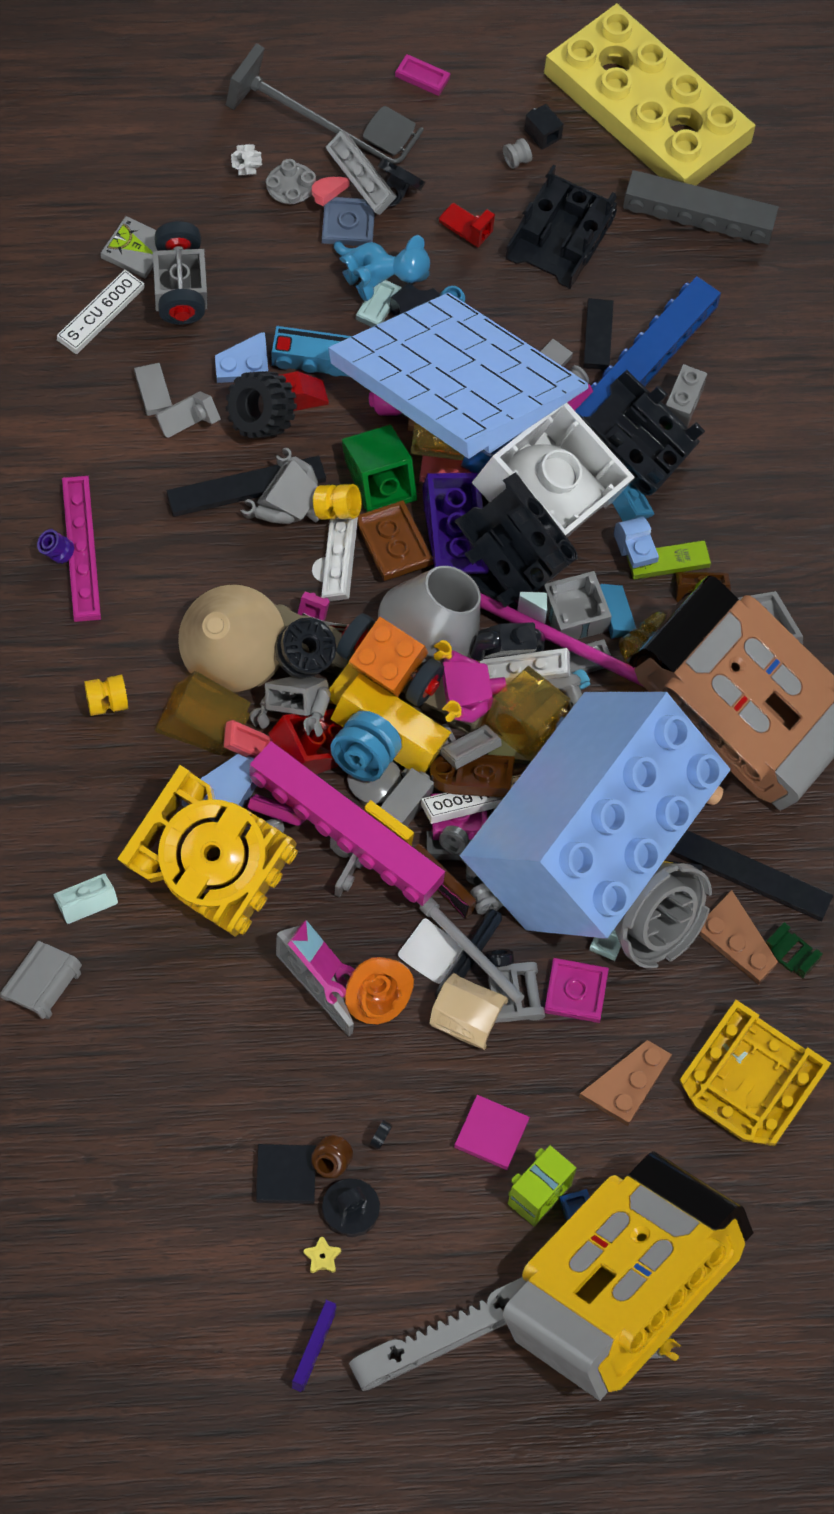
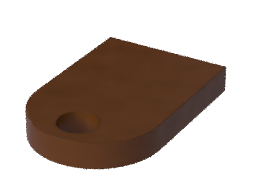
(481, 777)

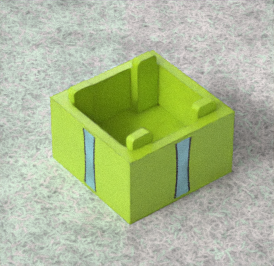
(541, 1185)

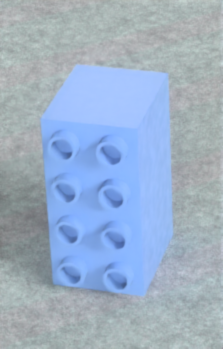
(596, 813)

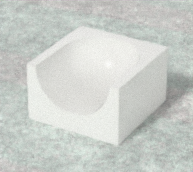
(561, 467)

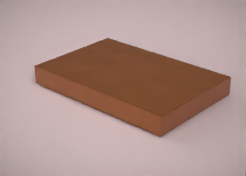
(394, 540)

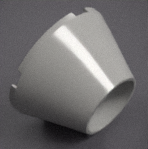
(436, 608)

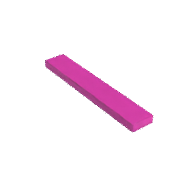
(83, 561)

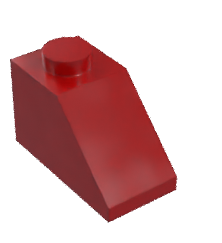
(308, 390)

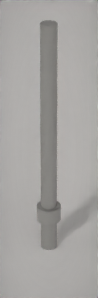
(431, 909)

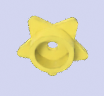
(322, 1248)

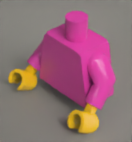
(466, 685)

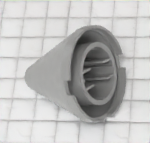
(665, 915)

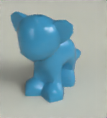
(375, 264)

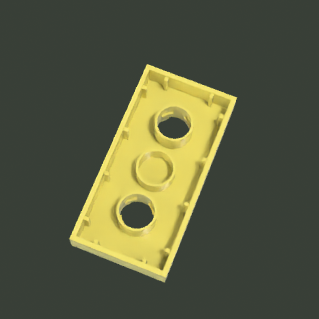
(648, 98)

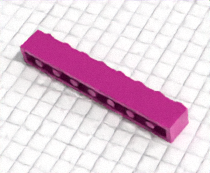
(346, 823)

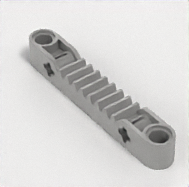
(376, 1367)

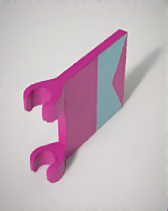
(320, 961)

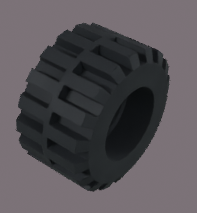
(277, 402)

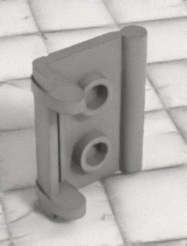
(41, 979)

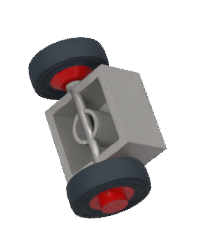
(179, 273)

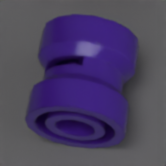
(55, 546)

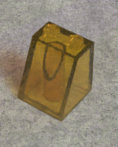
(200, 712)

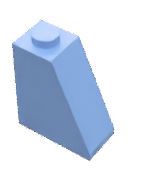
(230, 782)

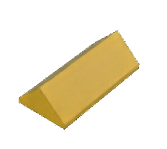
(419, 734)

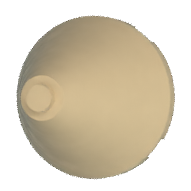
(231, 637)

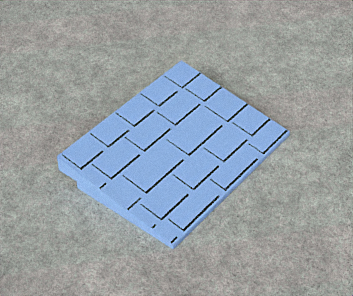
(457, 374)

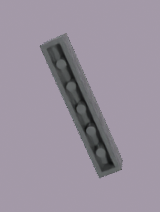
(700, 207)

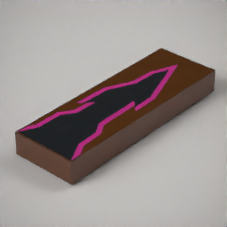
(452, 889)

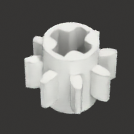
(246, 159)

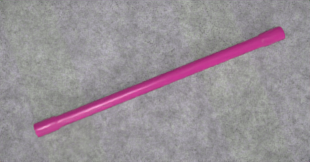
(561, 639)

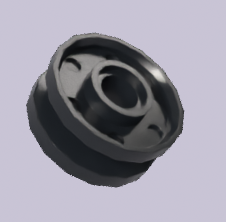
(292, 655)

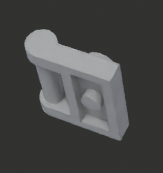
(511, 1010)

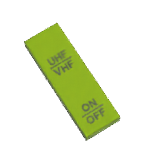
(675, 559)

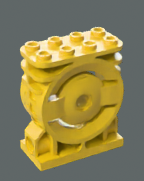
(228, 906)

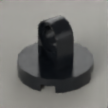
(399, 179)
(351, 1207)

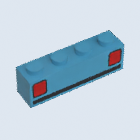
(305, 350)

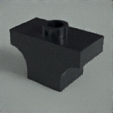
(409, 298)

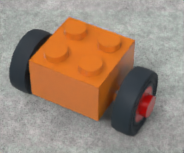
(390, 658)

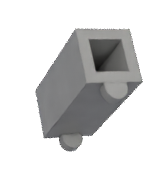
(406, 798)

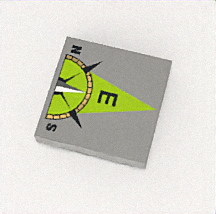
(131, 247)

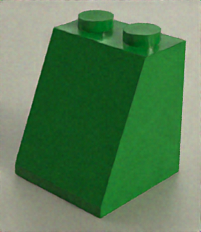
(380, 467)

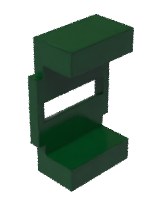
(782, 942)

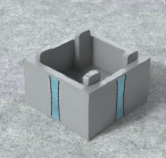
(577, 606)

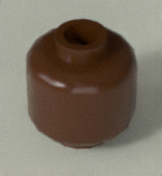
(332, 1156)

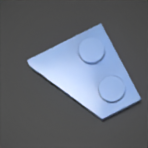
(242, 358)

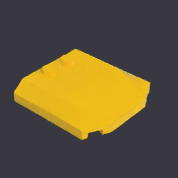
(761, 1093)

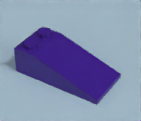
(445, 500)

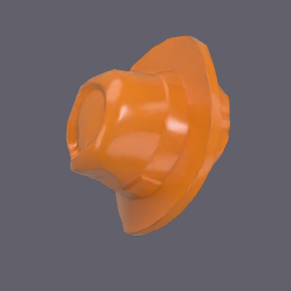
(378, 990)

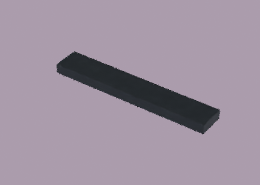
(230, 488)
(753, 875)

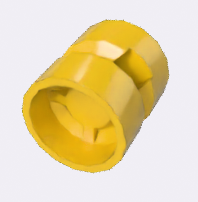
(337, 502)
(106, 695)

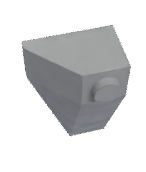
(338, 1010)

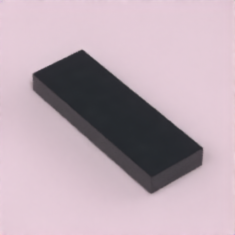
(598, 333)

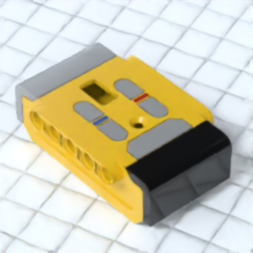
(626, 1273)

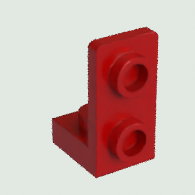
(467, 225)

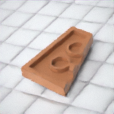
(737, 938)
(628, 1082)

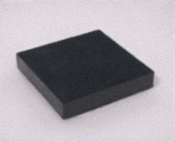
(285, 1174)

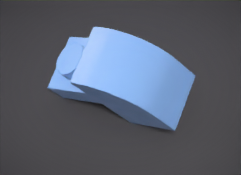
(635, 541)

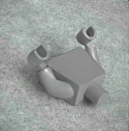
(288, 494)
(295, 696)

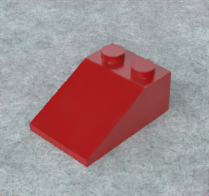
(308, 750)

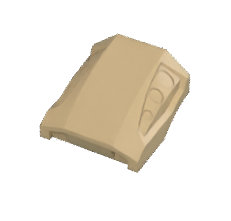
(466, 1010)

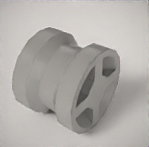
(517, 153)
(485, 899)

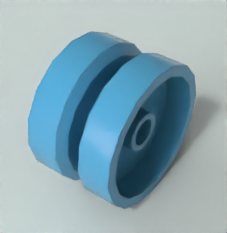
(366, 746)

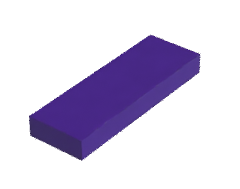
(314, 1346)

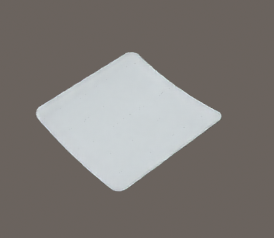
(430, 951)

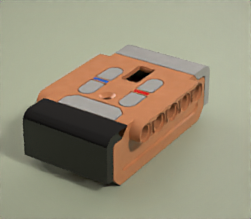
(744, 688)

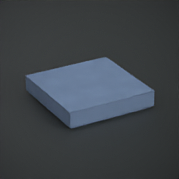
(348, 222)

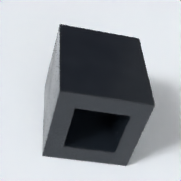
(543, 126)

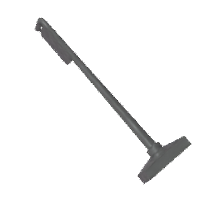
(385, 130)

